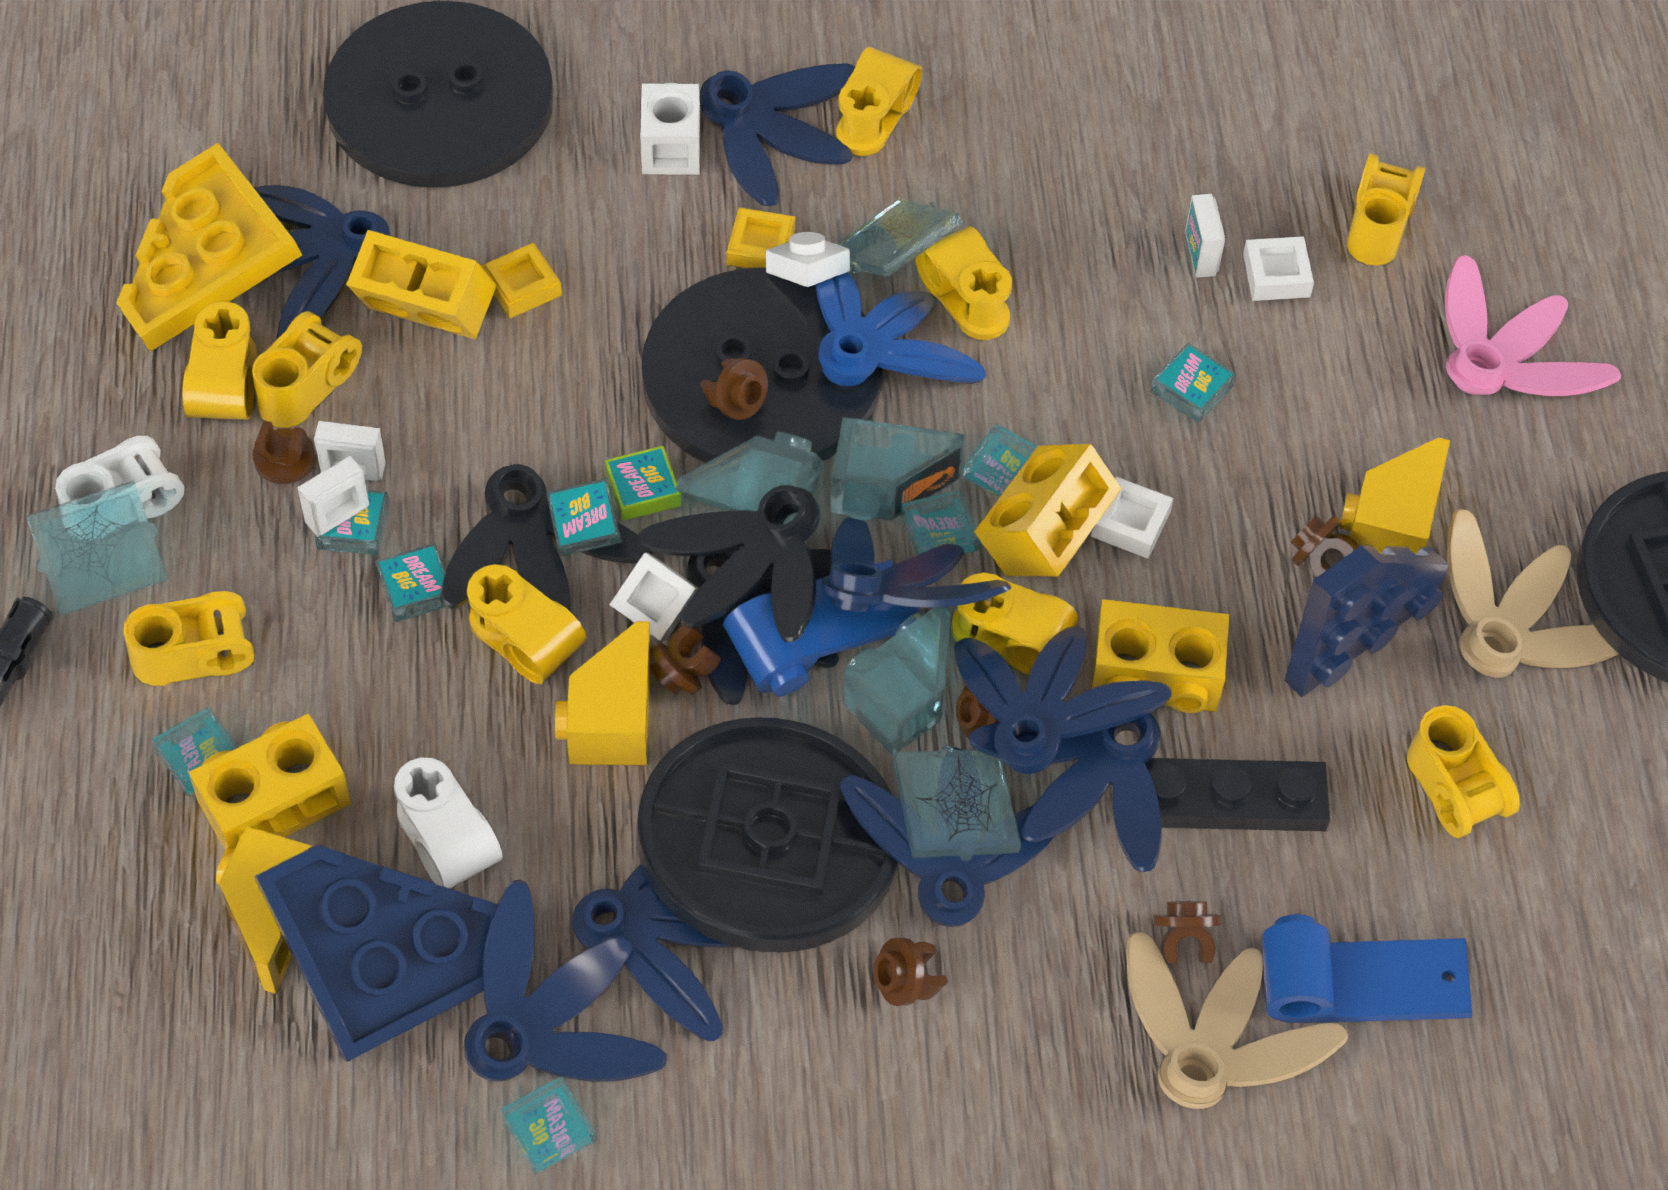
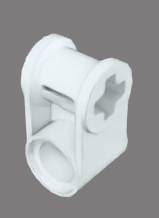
(119, 467)
(442, 823)

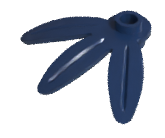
(757, 115)
(328, 239)
(857, 583)
(1042, 705)
(1083, 784)
(884, 821)
(652, 965)
(530, 1021)

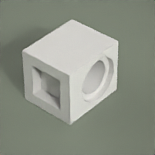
(670, 129)

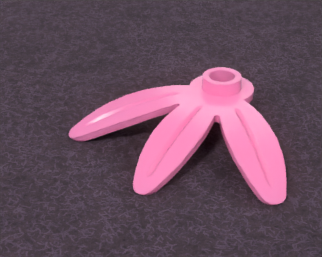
(1486, 365)

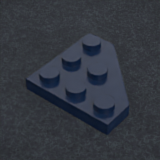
(1359, 609)
(375, 943)

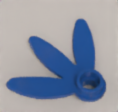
(863, 343)

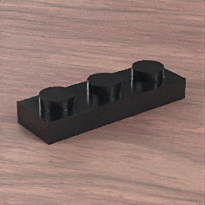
(1241, 794)

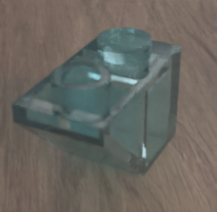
(902, 682)

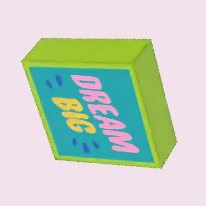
(642, 483)

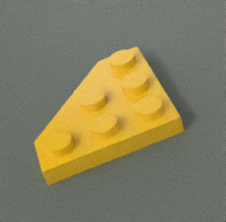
(203, 248)

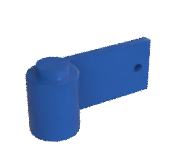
(784, 665)
(1363, 980)

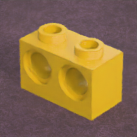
(421, 284)
(1048, 510)
(1160, 641)
(277, 799)

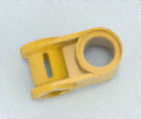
(875, 100)
(1382, 210)
(968, 283)
(220, 365)
(302, 370)
(521, 622)
(1013, 622)
(190, 639)
(1461, 783)

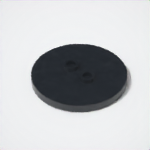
(438, 93)
(754, 319)
(1626, 573)
(756, 838)

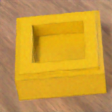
(754, 234)
(523, 280)

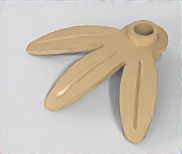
(1500, 635)
(1202, 1060)

